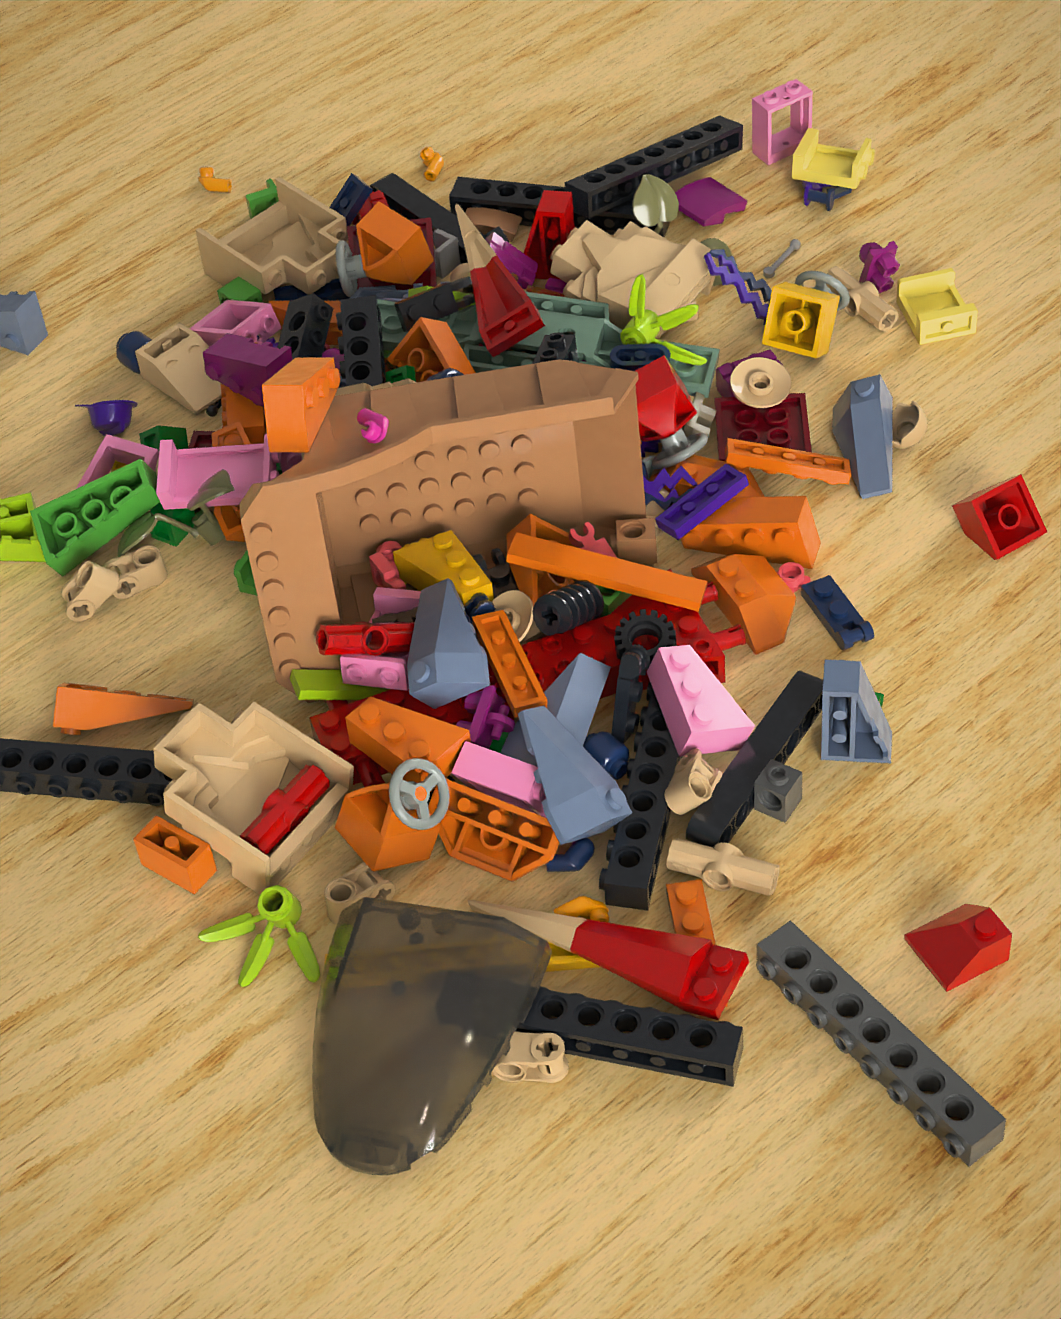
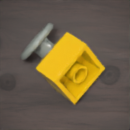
(804, 317)

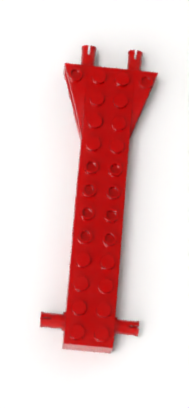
(548, 659)

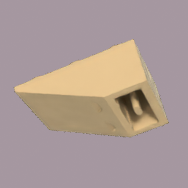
(176, 367)

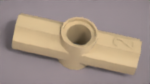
(865, 301)
(723, 867)

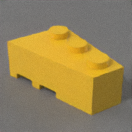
(440, 559)

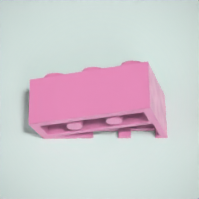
(696, 703)

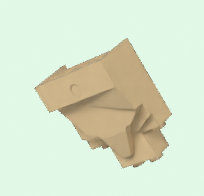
(280, 245)
(606, 266)
(229, 771)

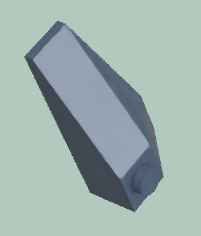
(865, 434)
(444, 652)

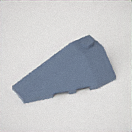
(571, 701)
(577, 789)

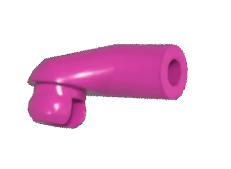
(375, 423)

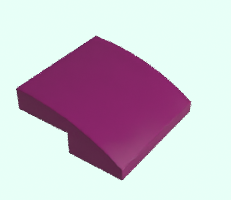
(708, 201)

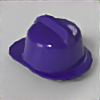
(110, 416)

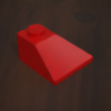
(1000, 517)
(961, 944)

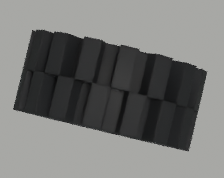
(640, 626)

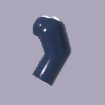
(574, 858)

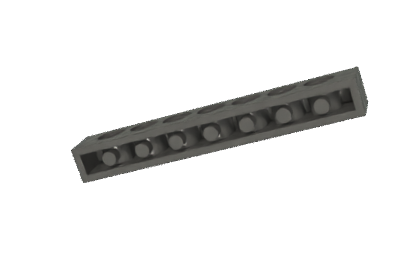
(952, 1097)

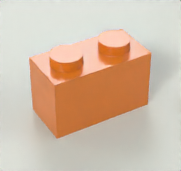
(175, 854)

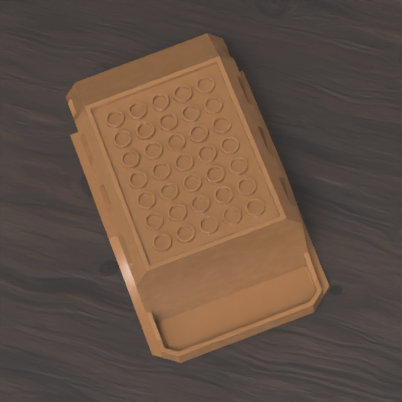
(454, 458)

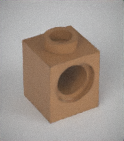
(635, 540)

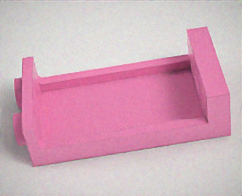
(185, 470)
(387, 669)

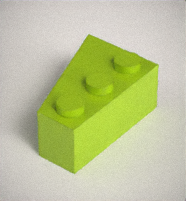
(17, 530)

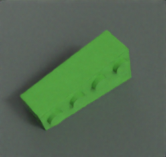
(93, 514)

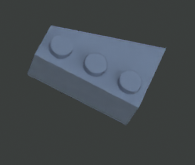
(21, 322)

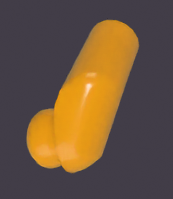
(212, 183)
(584, 907)

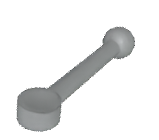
(769, 272)

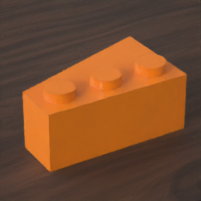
(298, 402)
(398, 734)

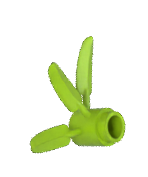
(646, 324)
(280, 910)

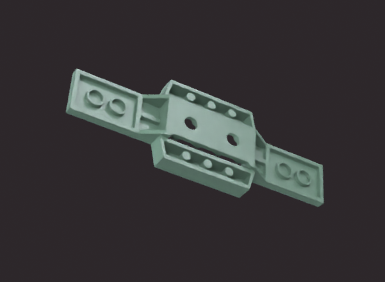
(564, 315)

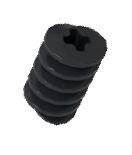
(568, 607)

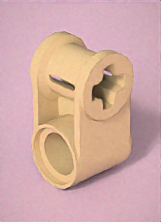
(138, 570)
(88, 590)
(691, 783)
(354, 886)
(530, 1056)

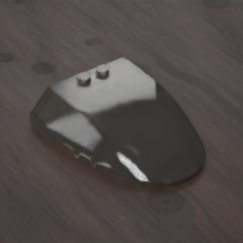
(414, 1025)

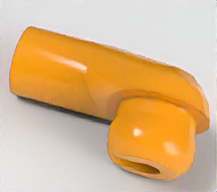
(433, 162)

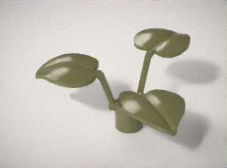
(658, 203)
(204, 520)

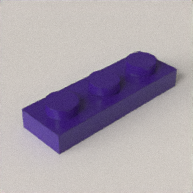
(702, 501)

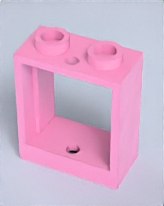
(784, 143)
(240, 319)
(119, 450)
(500, 777)

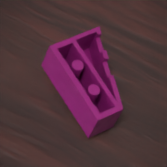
(244, 364)

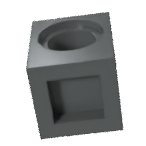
(778, 790)

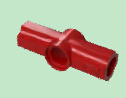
(351, 638)
(286, 809)

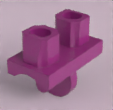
(879, 265)
(489, 718)

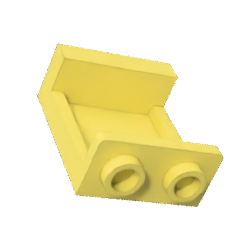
(831, 164)
(935, 306)

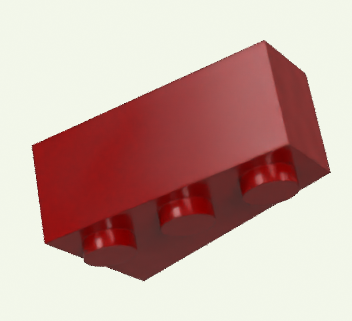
(550, 228)

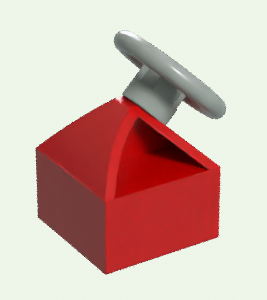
(663, 411)

